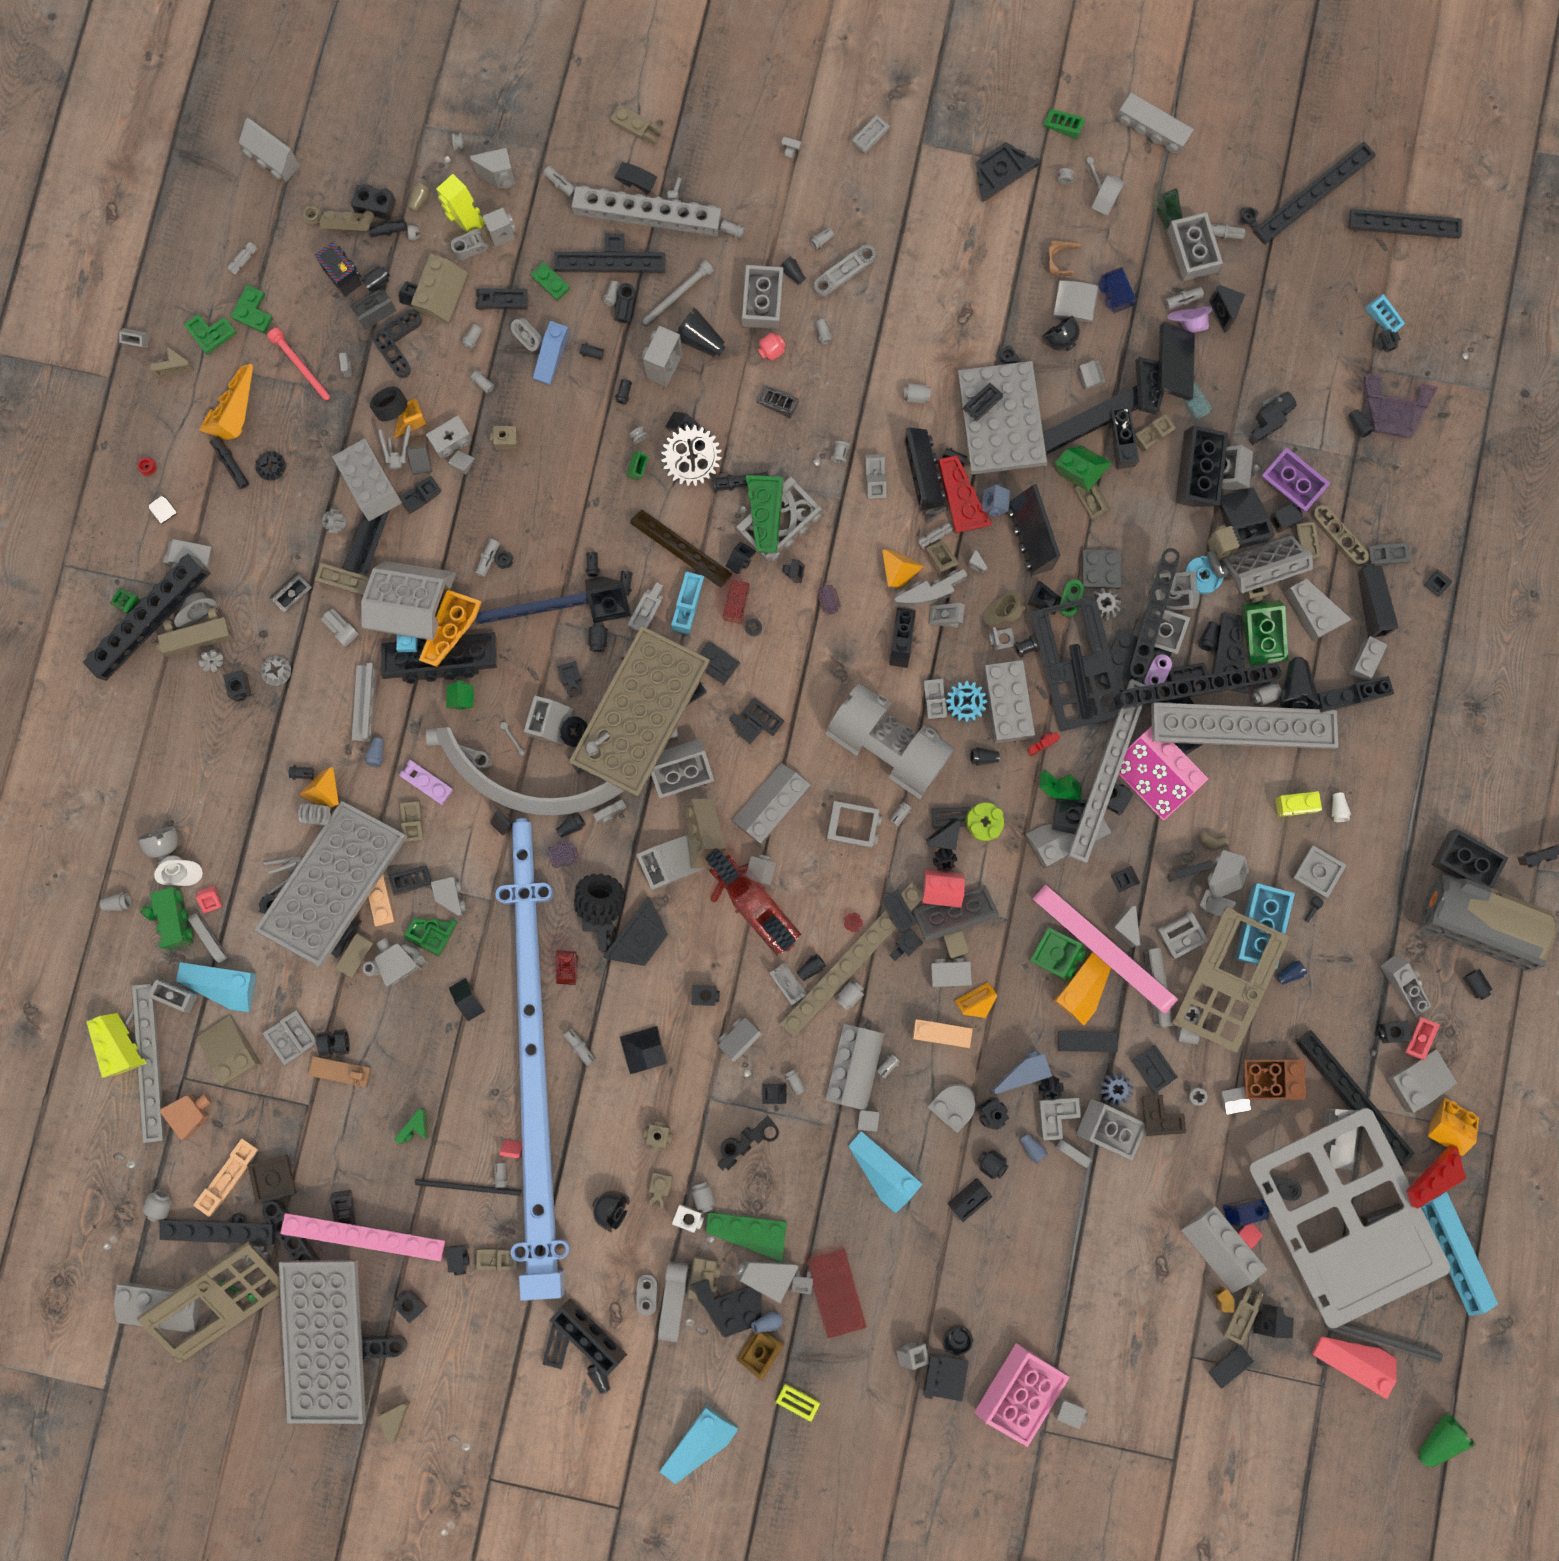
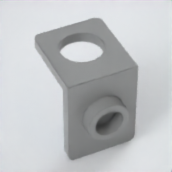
(994, 638)
(1215, 906)

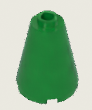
(1444, 1442)

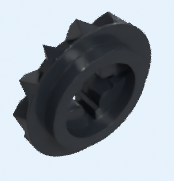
(277, 469)
(573, 722)

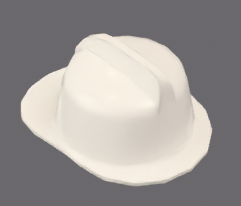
(178, 872)

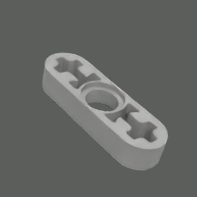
(208, 937)

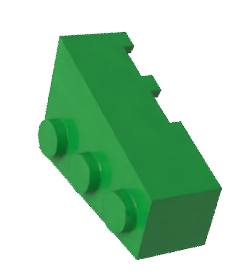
(171, 918)

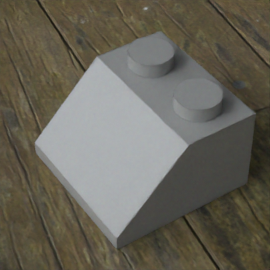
(494, 168)
(1237, 468)
(1171, 630)
(738, 1039)

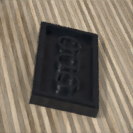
(1176, 361)

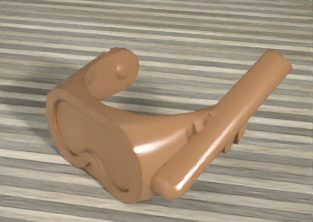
(1055, 247)

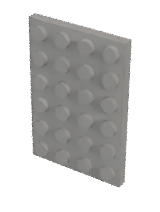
(1012, 429)

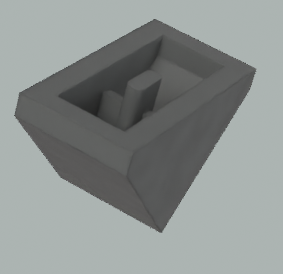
(419, 455)

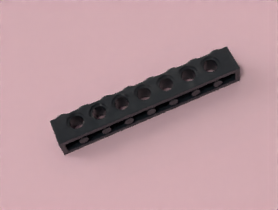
(145, 627)

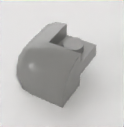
(1182, 593)

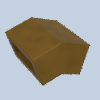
(1224, 1300)

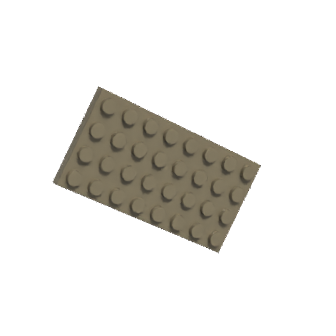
(640, 711)

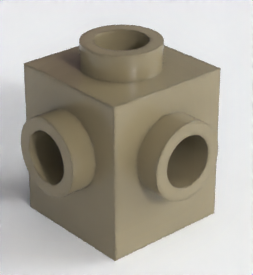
(666, 1135)

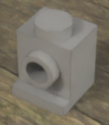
(912, 1356)

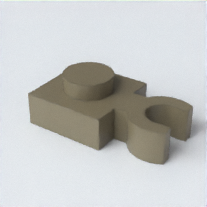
(659, 1186)

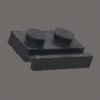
(721, 664)
(1154, 1069)

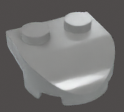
(954, 1105)

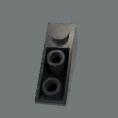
(1124, 438)
(902, 637)

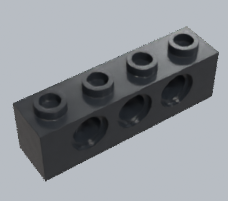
(588, 1337)

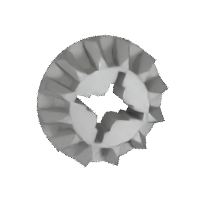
(283, 673)

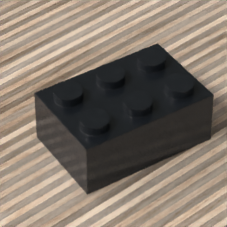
(1469, 859)

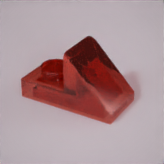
(566, 967)

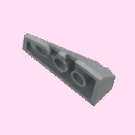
(1055, 845)

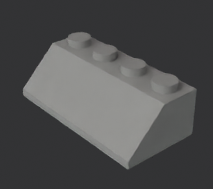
(771, 803)
(1223, 1249)
(135, 1299)

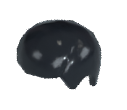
(957, 1340)

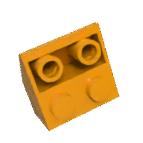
(1454, 1126)

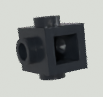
(992, 1113)

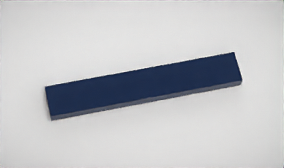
(531, 608)

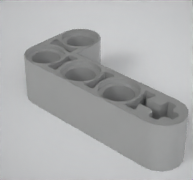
(673, 1301)

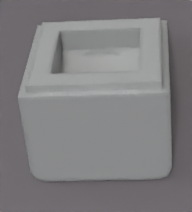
(461, 462)
(977, 563)
(868, 1120)

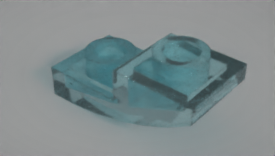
(1199, 404)

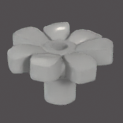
(211, 660)

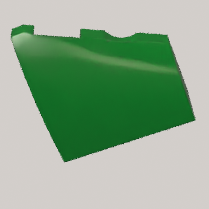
(430, 934)

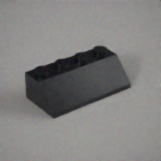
(1201, 467)
(923, 468)

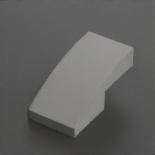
(935, 698)

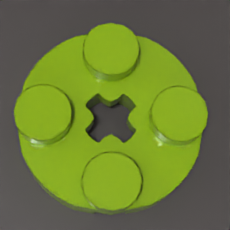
(993, 815)

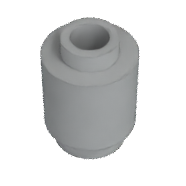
(917, 393)
(1266, 693)
(850, 995)
(703, 1197)

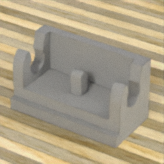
(788, 983)

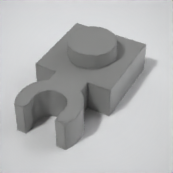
(606, 814)

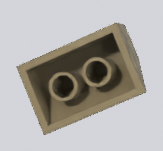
(439, 289)

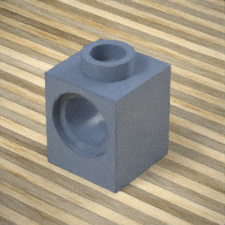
(996, 500)

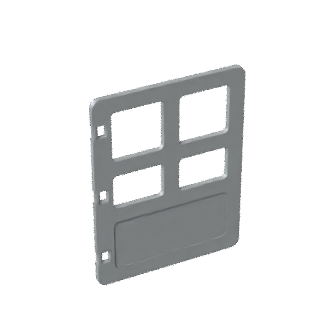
(1372, 1260)

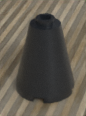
(700, 335)
(1299, 686)

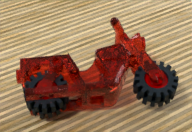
(752, 903)

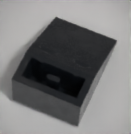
(1247, 517)

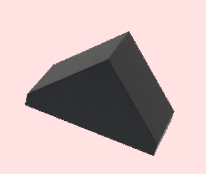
(1043, 597)
(946, 836)
(466, 1000)

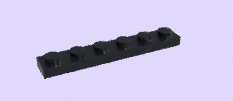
(1405, 223)
(610, 262)
(217, 1231)

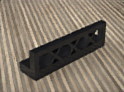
(364, 544)

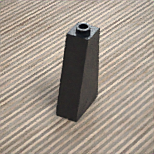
(1376, 602)

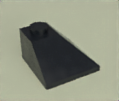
(606, 599)
(643, 1050)

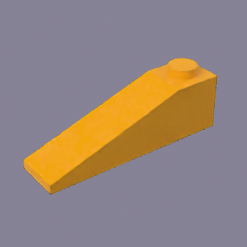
(231, 411)
(454, 618)
(1084, 990)

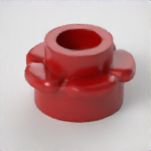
(142, 466)

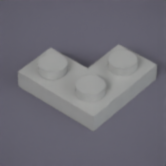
(1051, 1114)

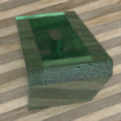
(1168, 207)

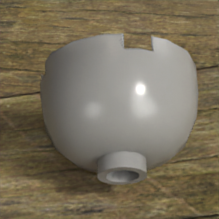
(159, 843)

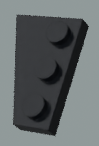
(1147, 385)

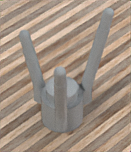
(394, 460)
(291, 866)

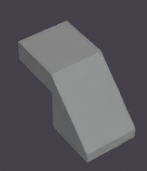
(875, 476)

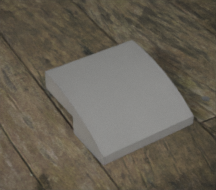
(1076, 300)
(290, 1038)

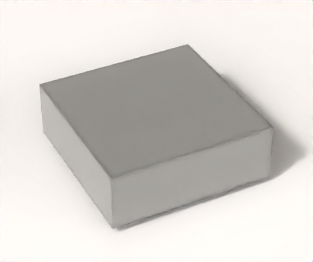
(345, 364)

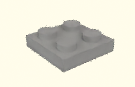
(1319, 871)

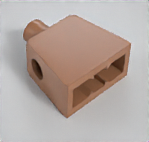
(186, 1115)

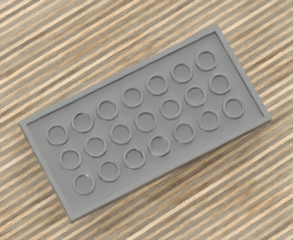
(330, 884)
(322, 1341)

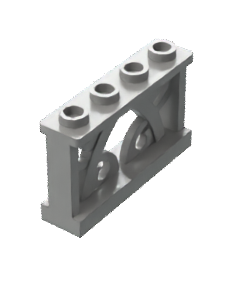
(793, 531)

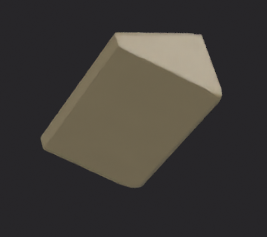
(1093, 501)

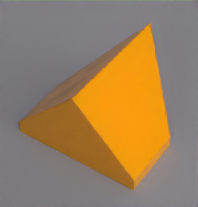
(411, 416)
(899, 568)
(322, 789)

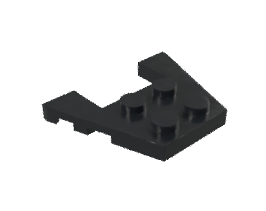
(730, 1311)

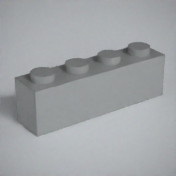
(1154, 124)

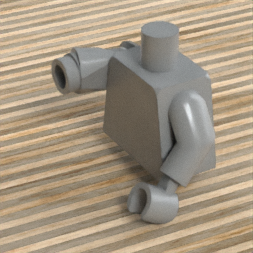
(394, 962)

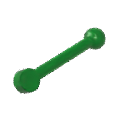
(251, 1298)

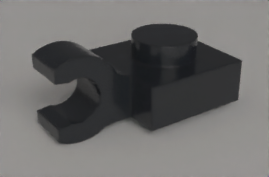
(746, 729)
(907, 943)

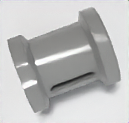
(840, 452)

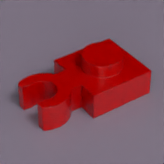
(1047, 740)

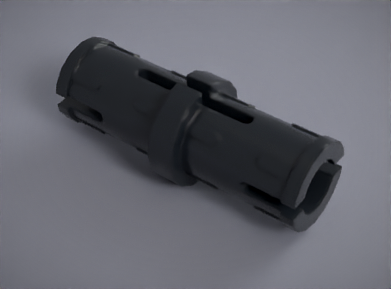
(387, 228)

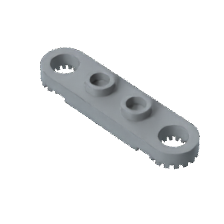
(844, 270)

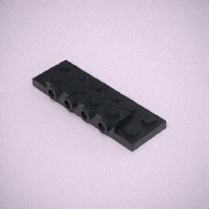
(464, 659)

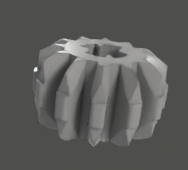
(1112, 604)
(313, 814)

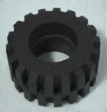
(598, 898)

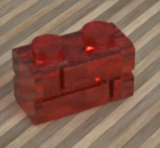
(736, 601)

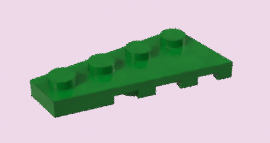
(766, 503)
(753, 1233)

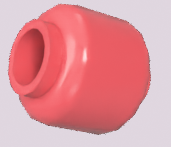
(771, 346)

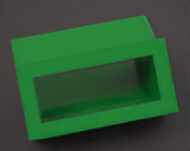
(636, 456)

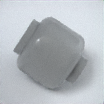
(157, 1205)

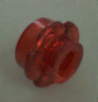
(853, 917)

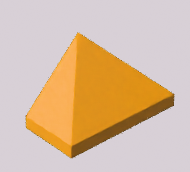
(978, 1001)

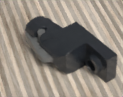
(1272, 415)

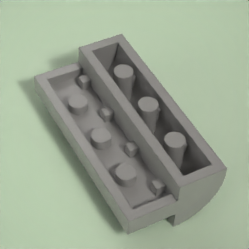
(855, 1067)

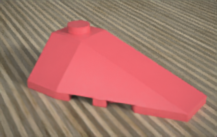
(1362, 1363)

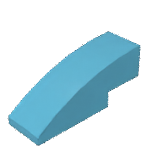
(687, 603)

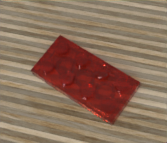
(836, 1293)

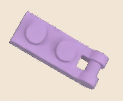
(426, 783)

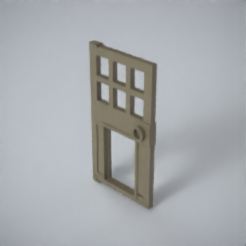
(1228, 984)
(217, 1298)

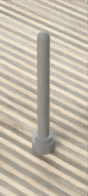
(704, 269)

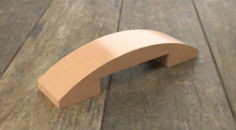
(226, 1178)

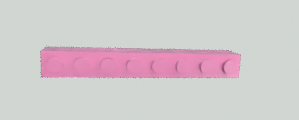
(362, 1237)

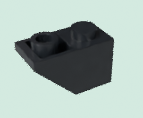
(680, 419)

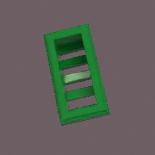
(1066, 117)

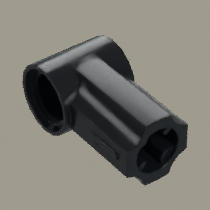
(624, 304)

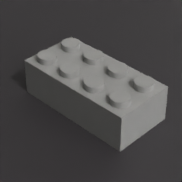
(366, 479)
(1008, 702)

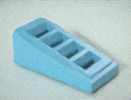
(1376, 314)

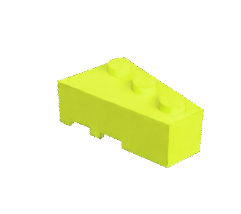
(458, 204)
(112, 1045)

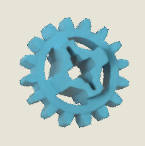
(961, 696)

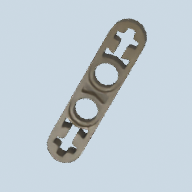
(1337, 538)

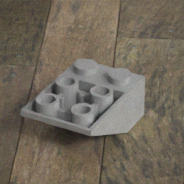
(667, 863)

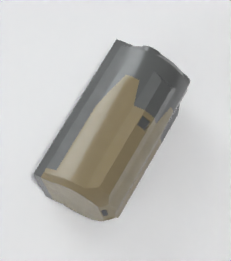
(1489, 922)

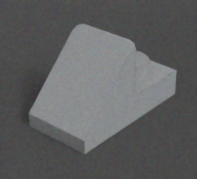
(947, 615)

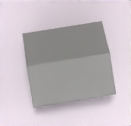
(125, 333)
(1091, 375)
(1234, 1100)

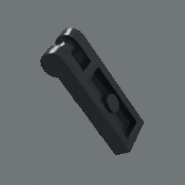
(502, 298)

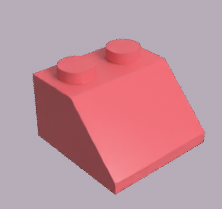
(943, 888)

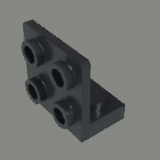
(945, 1377)

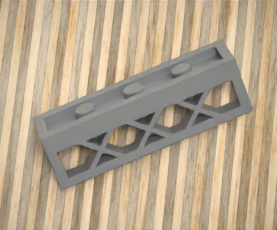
(364, 703)

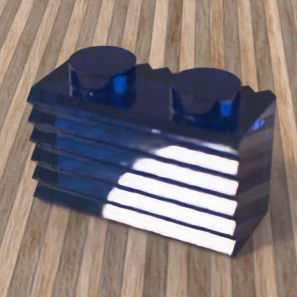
(1117, 290)

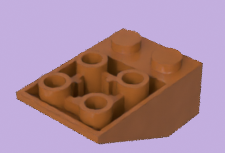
(1275, 1079)

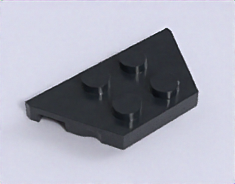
(1002, 168)
(639, 938)

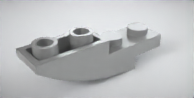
(924, 594)

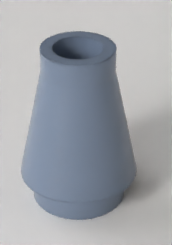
(374, 755)
(1033, 1148)
(768, 1322)

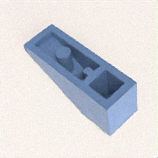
(551, 352)

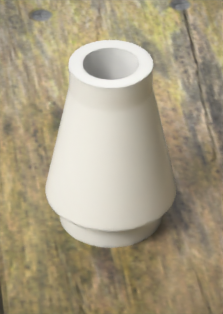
(1340, 808)

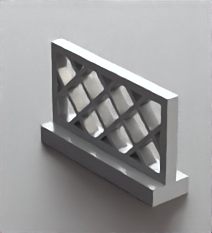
(1269, 570)

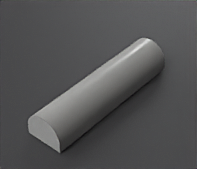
(1155, 967)

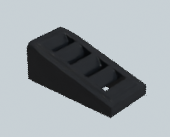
(780, 395)
(766, 711)
(393, 877)
(347, 1194)

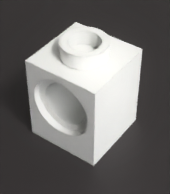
(679, 1218)

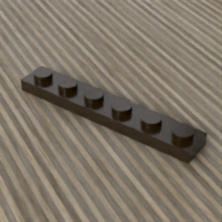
(681, 548)

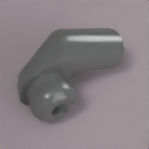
(1215, 565)

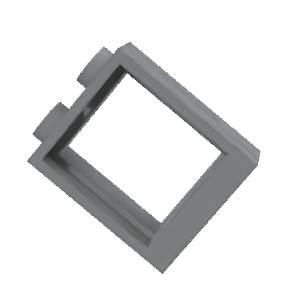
(873, 838)

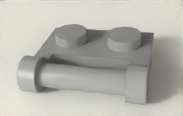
(1184, 941)

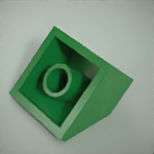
(1081, 466)

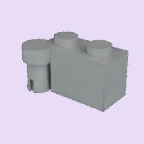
(179, 548)

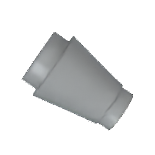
(117, 902)

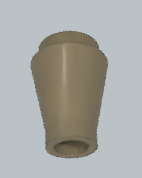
(418, 196)

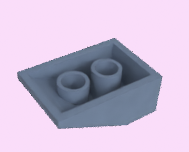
(1026, 1071)

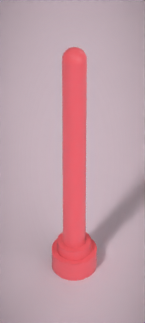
(277, 336)

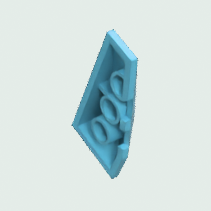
(222, 986)
(888, 1178)
(703, 1440)

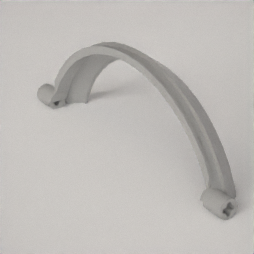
(515, 800)

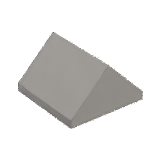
(1127, 928)

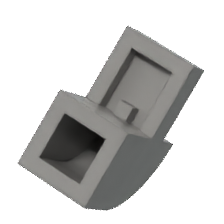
(1108, 194)

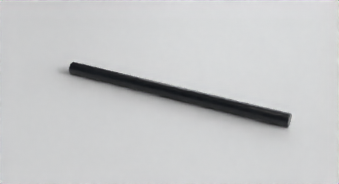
(467, 1187)

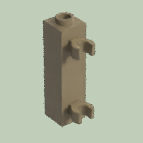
(195, 636)

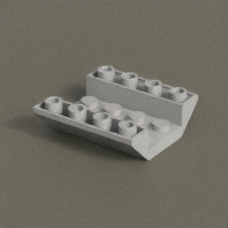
(404, 599)

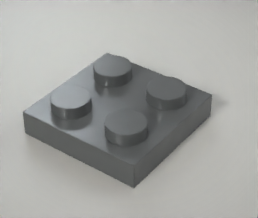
(1101, 569)

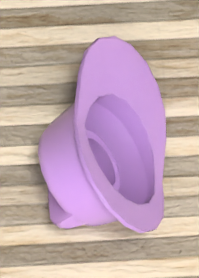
(1192, 319)

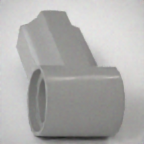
(342, 631)
(474, 756)

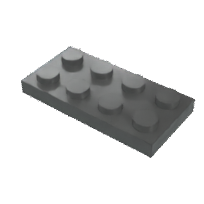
(943, 920)

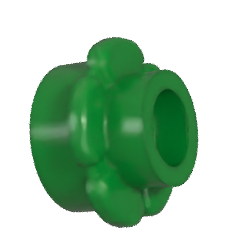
(147, 912)

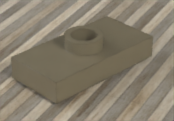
(1308, 538)

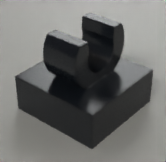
(794, 571)

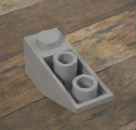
(1406, 984)

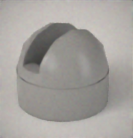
(412, 232)

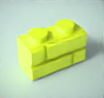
(1298, 804)

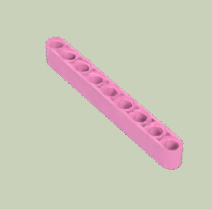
(1105, 949)

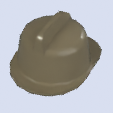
(1006, 608)

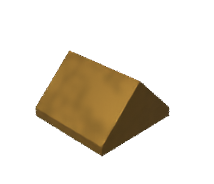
(760, 1353)

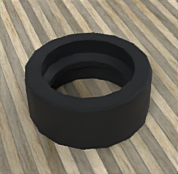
(384, 397)

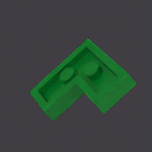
(247, 310)
(210, 337)

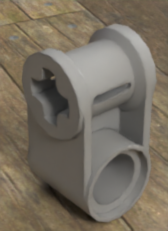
(470, 245)
(1185, 1035)

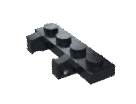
(1534, 858)

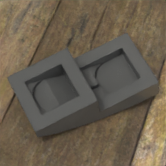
(1389, 554)

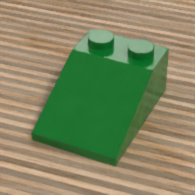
(1265, 632)

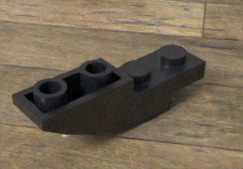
(1355, 694)

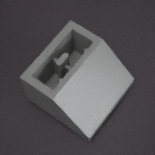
(546, 719)
(1228, 875)

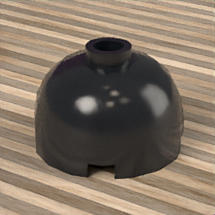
(1063, 335)
(609, 1209)

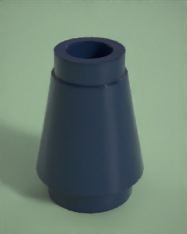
(1292, 972)

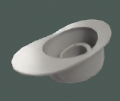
(194, 609)

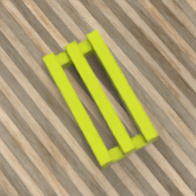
(812, 1409)

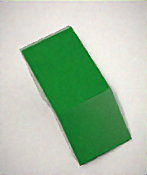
(1063, 788)

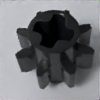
(1388, 340)
(944, 859)
(1051, 1088)

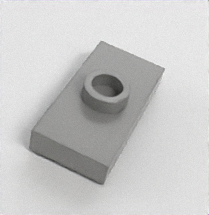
(870, 134)

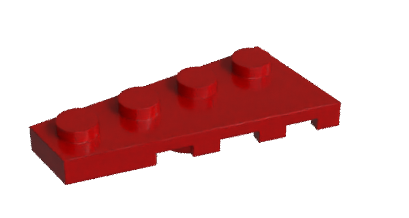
(961, 497)
(1438, 1178)

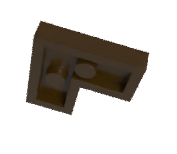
(1157, 1122)

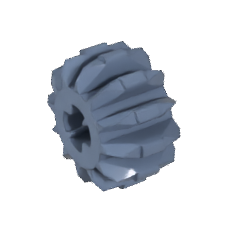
(1117, 1081)

